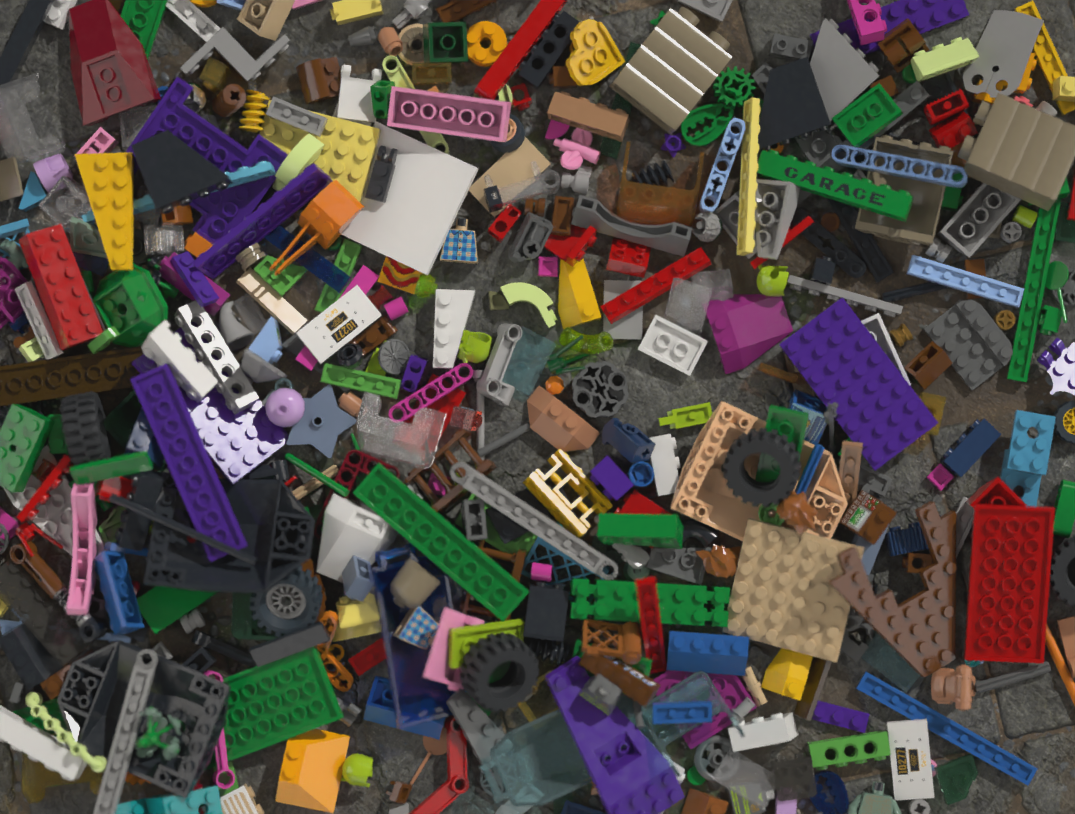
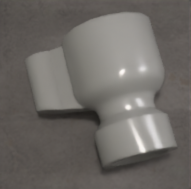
(579, 181)

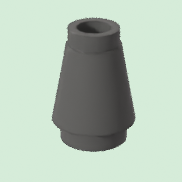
(364, 37)

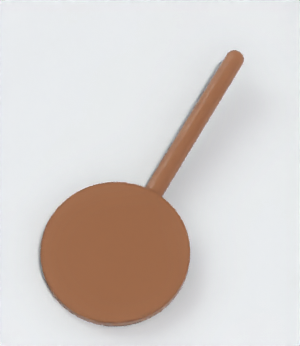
(434, 747)

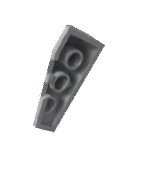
(773, 215)

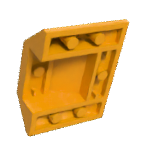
(312, 770)

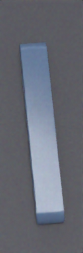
(906, 172)

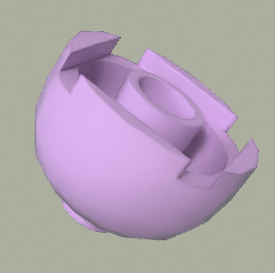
(285, 407)

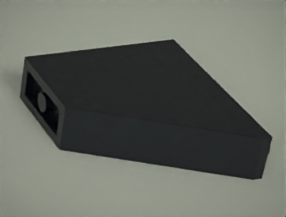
(791, 105)
(176, 172)

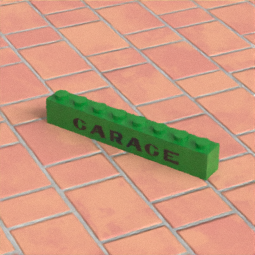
(835, 186)

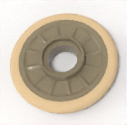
(407, 36)

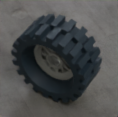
(302, 606)

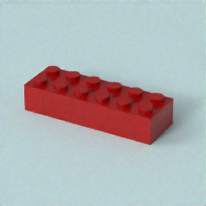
(60, 286)

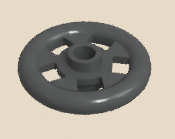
(708, 745)

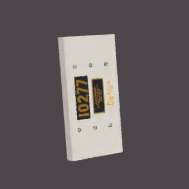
(338, 324)
(910, 759)

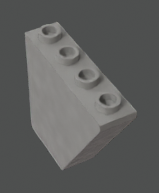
(839, 69)

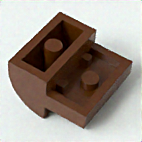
(319, 79)

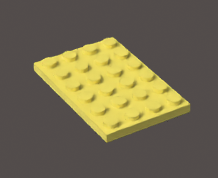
(345, 153)

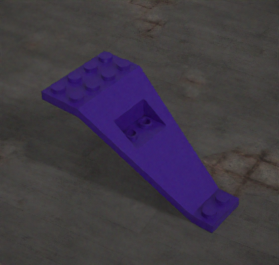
(631, 777)

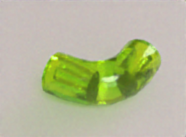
(589, 344)

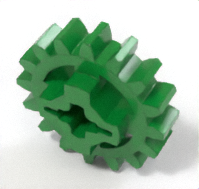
(737, 80)

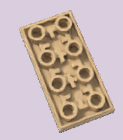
(510, 169)

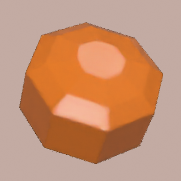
(554, 385)

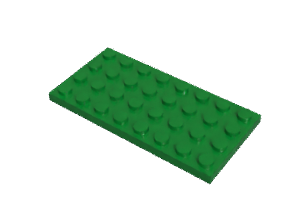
(277, 703)

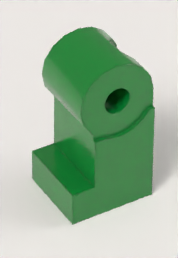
(381, 98)

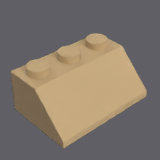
(265, 16)

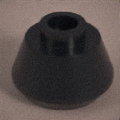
(350, 356)

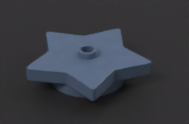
(333, 422)

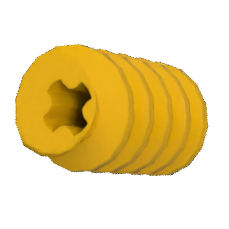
(254, 111)

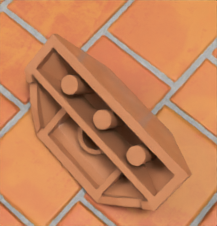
(558, 423)

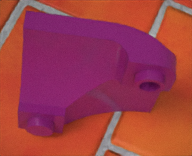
(9, 302)

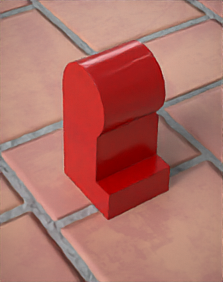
(504, 222)

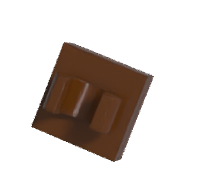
(400, 791)

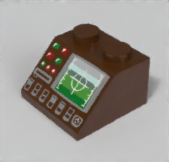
(868, 517)

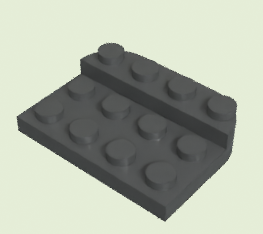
(971, 342)

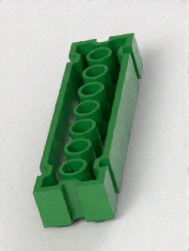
(677, 602)

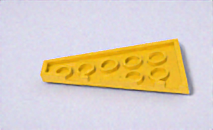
(111, 196)

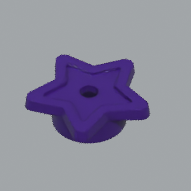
(670, 139)

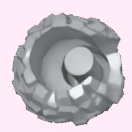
(196, 99)
(709, 226)

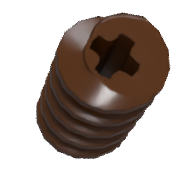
(229, 100)

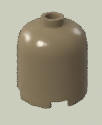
(412, 585)

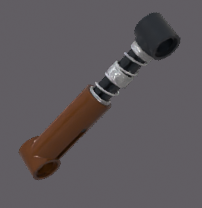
(90, 628)

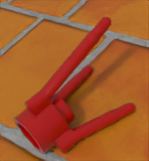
(26, 534)

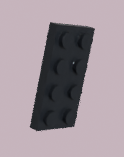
(510, 529)

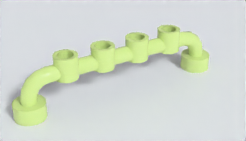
(34, 701)

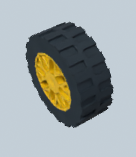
(1065, 421)

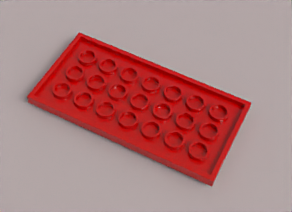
(1009, 583)

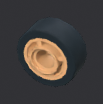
(515, 136)

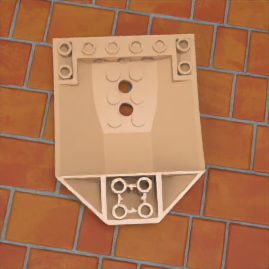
(704, 491)

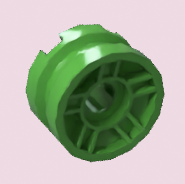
(763, 515)

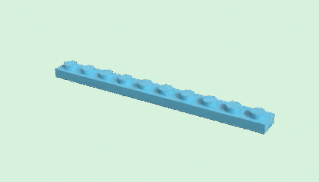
(241, 176)

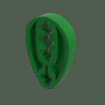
(709, 134)

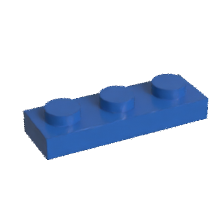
(681, 712)

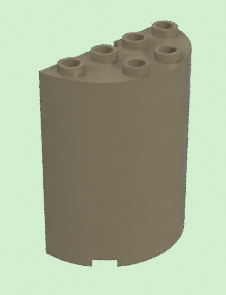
(927, 196)

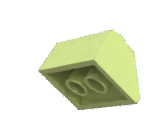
(943, 59)

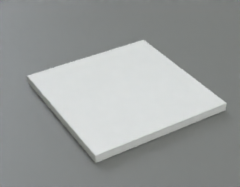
(419, 204)

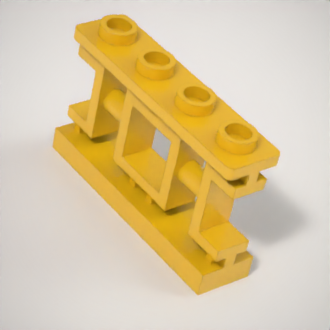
(557, 503)

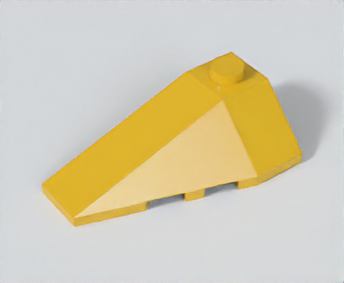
(576, 296)
(787, 673)

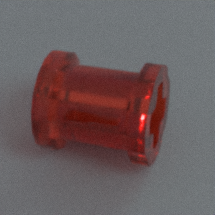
(380, 297)
(44, 470)

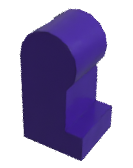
(413, 373)

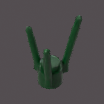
(557, 364)

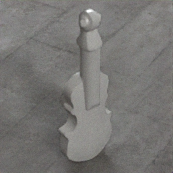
(632, 554)

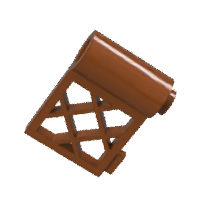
(626, 640)

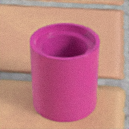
(396, 308)
(541, 571)

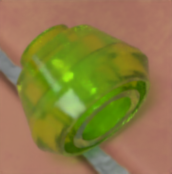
(425, 286)

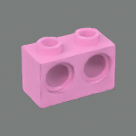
(99, 143)

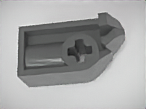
(532, 231)

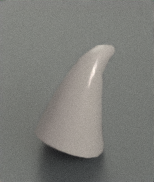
(232, 331)

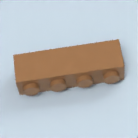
(588, 116)

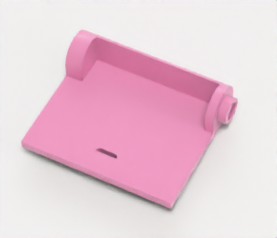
(437, 665)

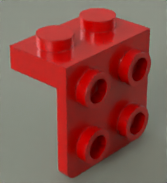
(572, 248)

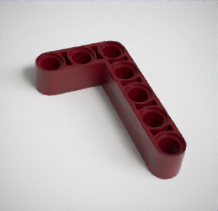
(347, 465)

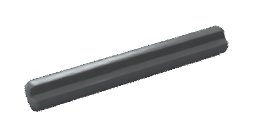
(1012, 677)

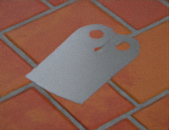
(1005, 44)

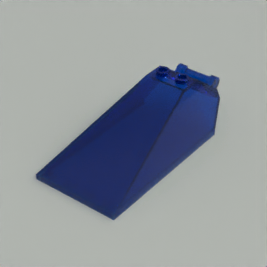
(413, 696)

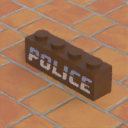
(622, 675)

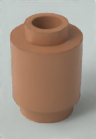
(390, 41)
(350, 403)

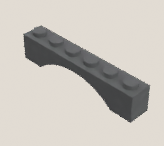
(666, 237)

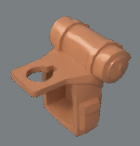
(953, 686)

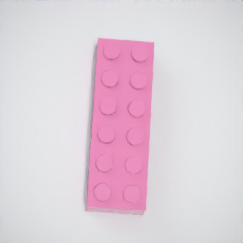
(449, 114)

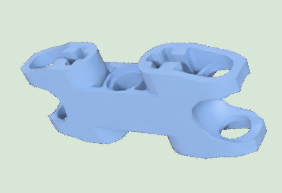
(726, 157)

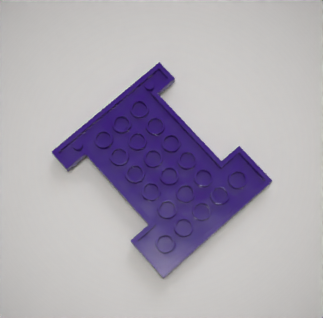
(222, 208)

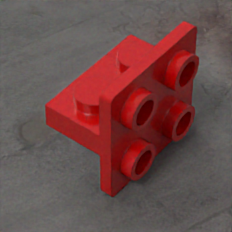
(628, 258)

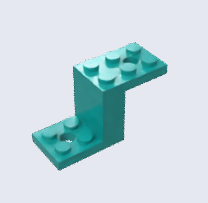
(175, 803)

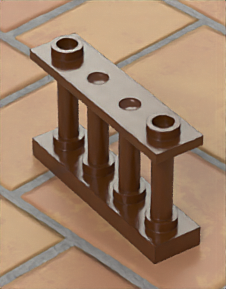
(453, 492)
(516, 559)

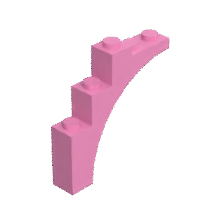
(84, 548)

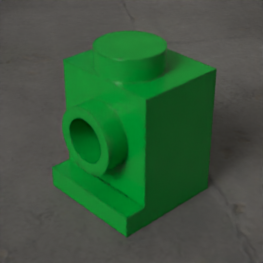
(1049, 320)

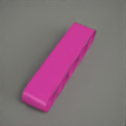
(437, 385)

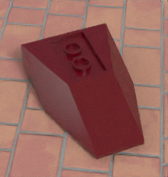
(107, 63)

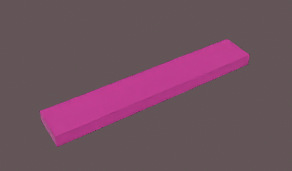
(365, 280)

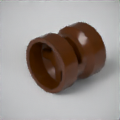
(539, 206)

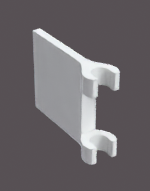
(355, 96)

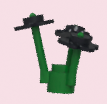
(166, 287)

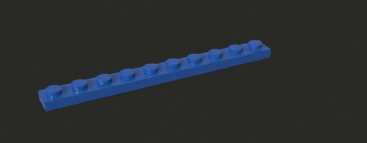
(947, 728)

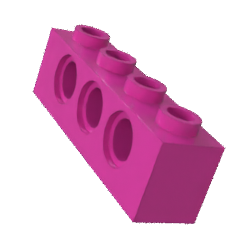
(867, 31)

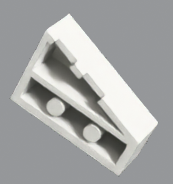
(764, 731)

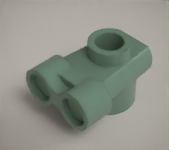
(16, 254)

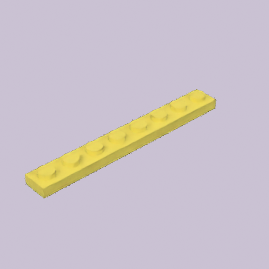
(748, 182)

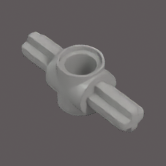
(412, 9)

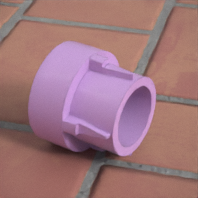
(51, 170)

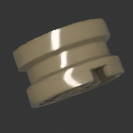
(250, 257)

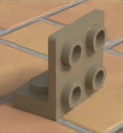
(9, 180)

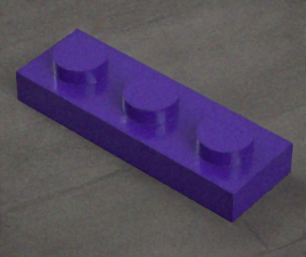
(194, 279)
(841, 716)

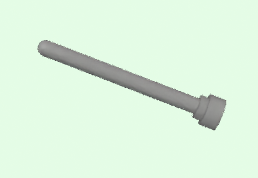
(477, 374)

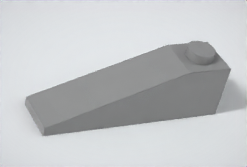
(258, 369)

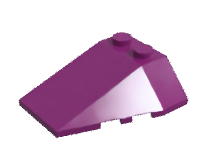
(747, 327)

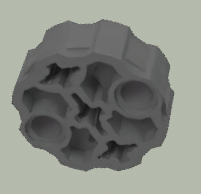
(619, 392)

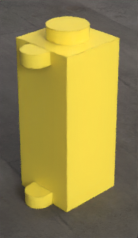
(353, 10)

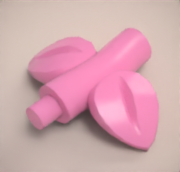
(577, 149)

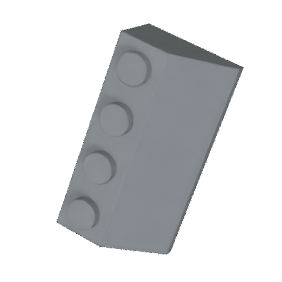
(977, 218)

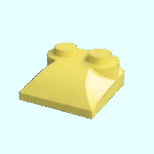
(356, 612)

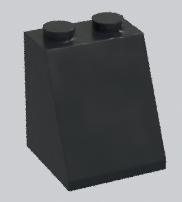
(546, 611)

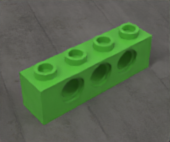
(877, 738)

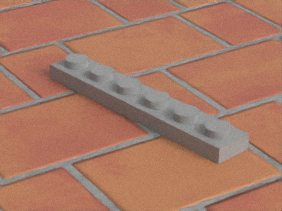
(851, 298)

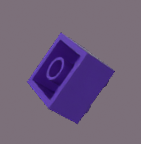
(610, 478)

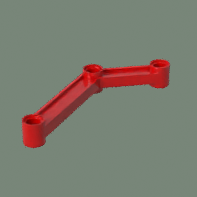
(456, 770)

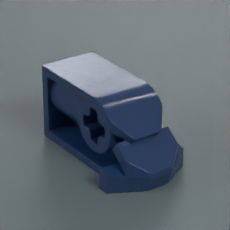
(627, 440)

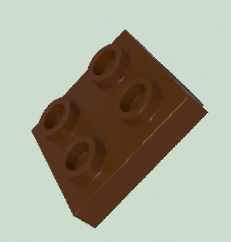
(901, 44)

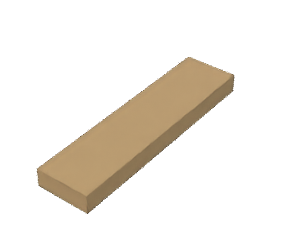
(271, 301)

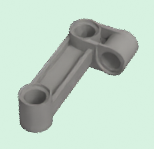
(497, 365)

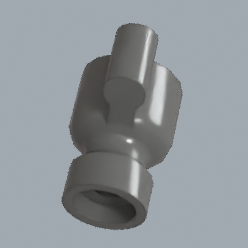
(349, 712)

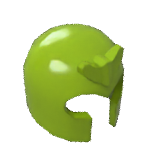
(772, 280)
(474, 347)
(357, 769)

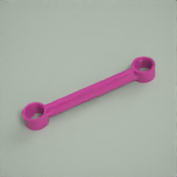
(220, 751)

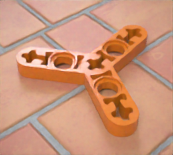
(331, 659)

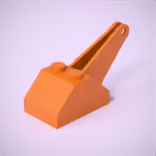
(323, 220)

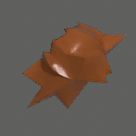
(797, 512)
(720, 560)

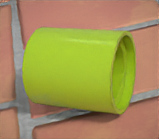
(1024, 216)

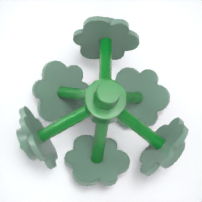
(156, 726)

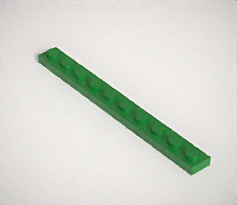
(1033, 293)

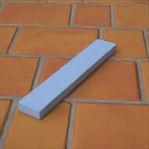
(965, 281)

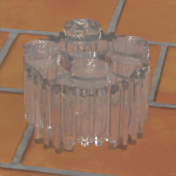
(163, 239)

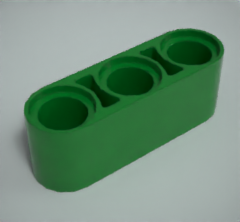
(1064, 509)

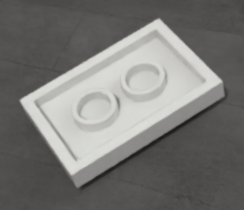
(672, 345)

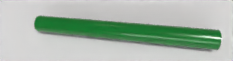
(316, 474)

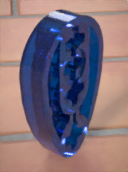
(838, 789)

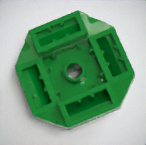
(131, 305)

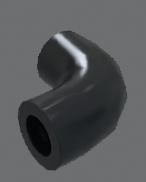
(695, 529)

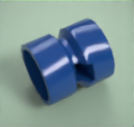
(641, 474)

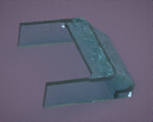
(694, 688)

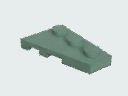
(86, 238)

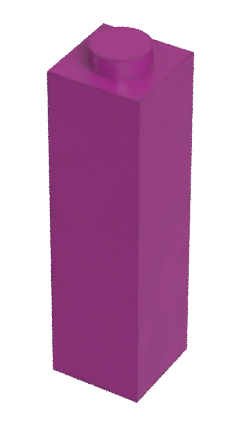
(170, 274)

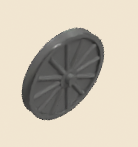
(393, 356)

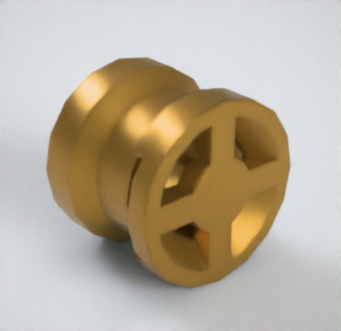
(1007, 321)
(901, 335)

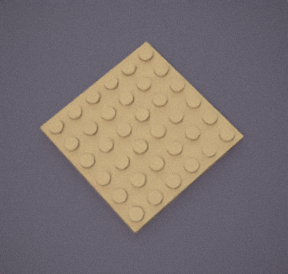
(785, 592)

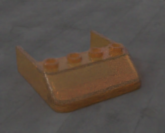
(657, 203)

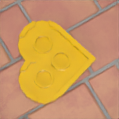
(593, 54)

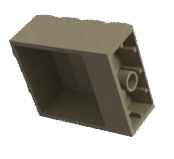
(672, 69)
(1020, 151)

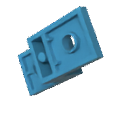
(1028, 457)

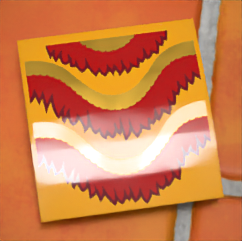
(399, 275)

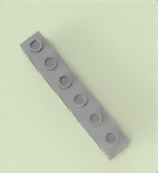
(206, 329)

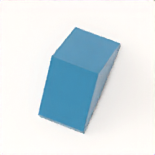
(33, 193)

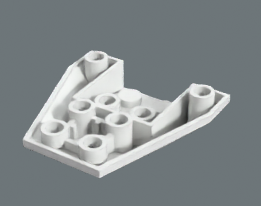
(350, 532)

